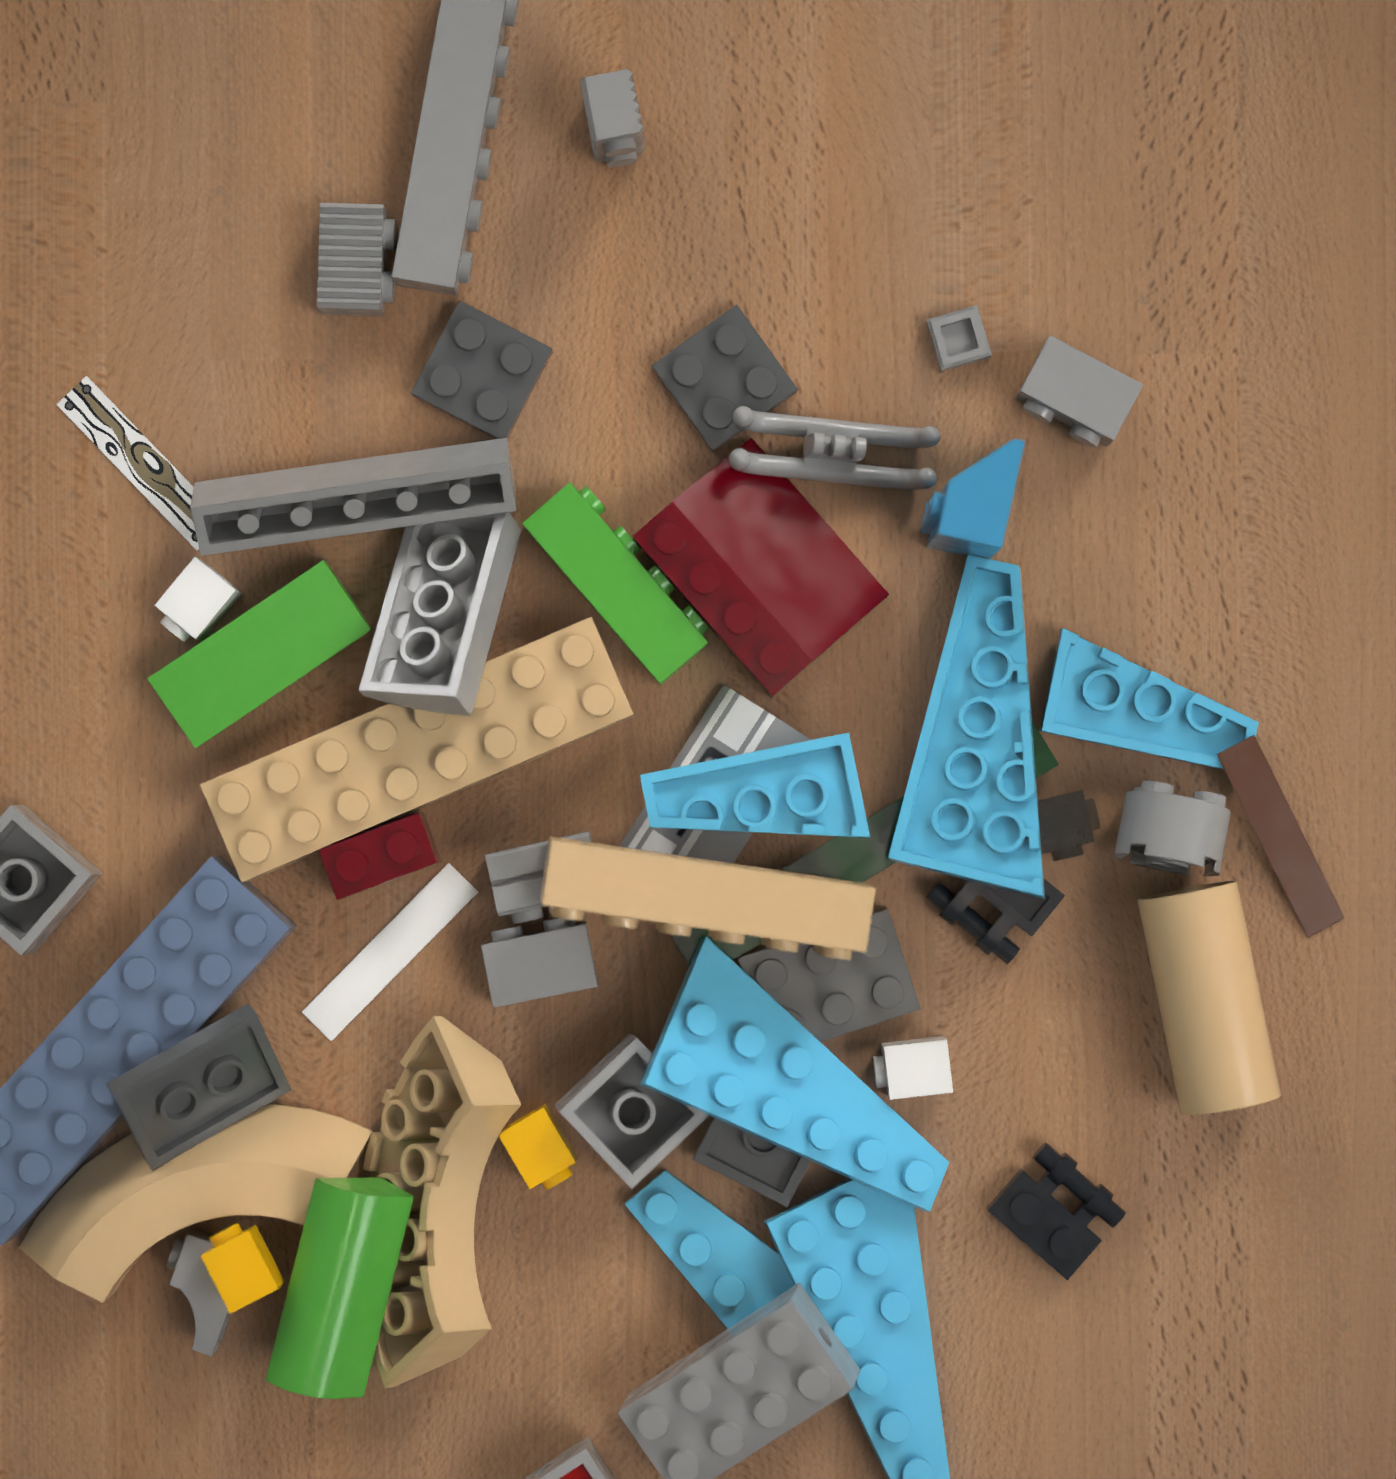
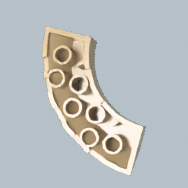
(436, 1148)
(122, 1207)

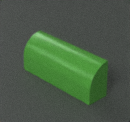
(260, 653)
(339, 1287)

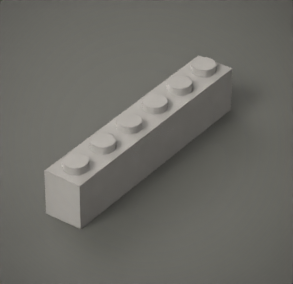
(451, 144)
(353, 496)

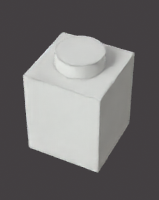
(197, 601)
(914, 1068)

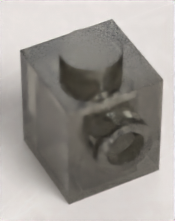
(1066, 824)

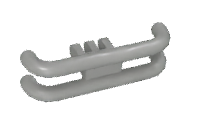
(833, 450)

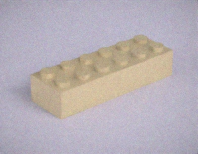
(706, 895)

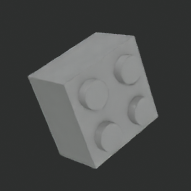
(38, 879)
(623, 1119)

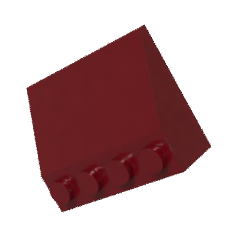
(760, 570)

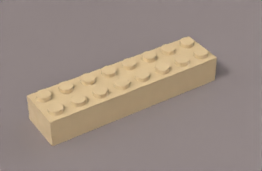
(413, 757)

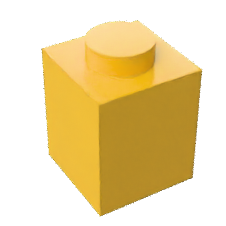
(539, 1148)
(241, 1266)

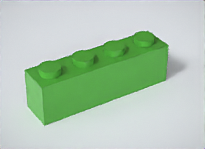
(616, 583)

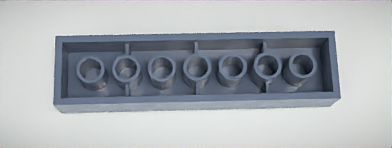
(146, 1002)

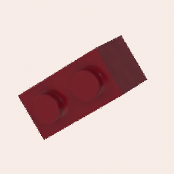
(380, 856)

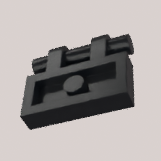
(1015, 908)
(1044, 1222)

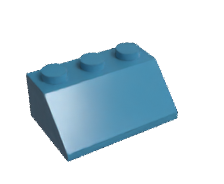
(974, 505)

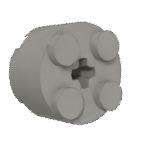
(1172, 829)

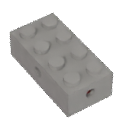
(740, 1389)

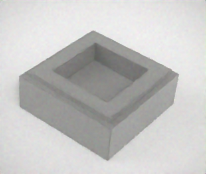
(958, 338)

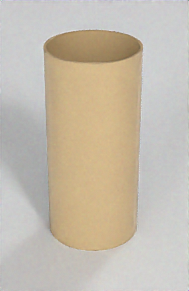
(1209, 998)

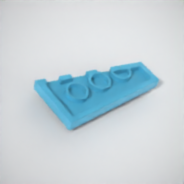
(1127, 707)
(774, 790)
(711, 1250)

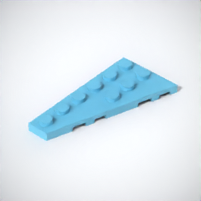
(973, 771)
(763, 1072)
(866, 1277)

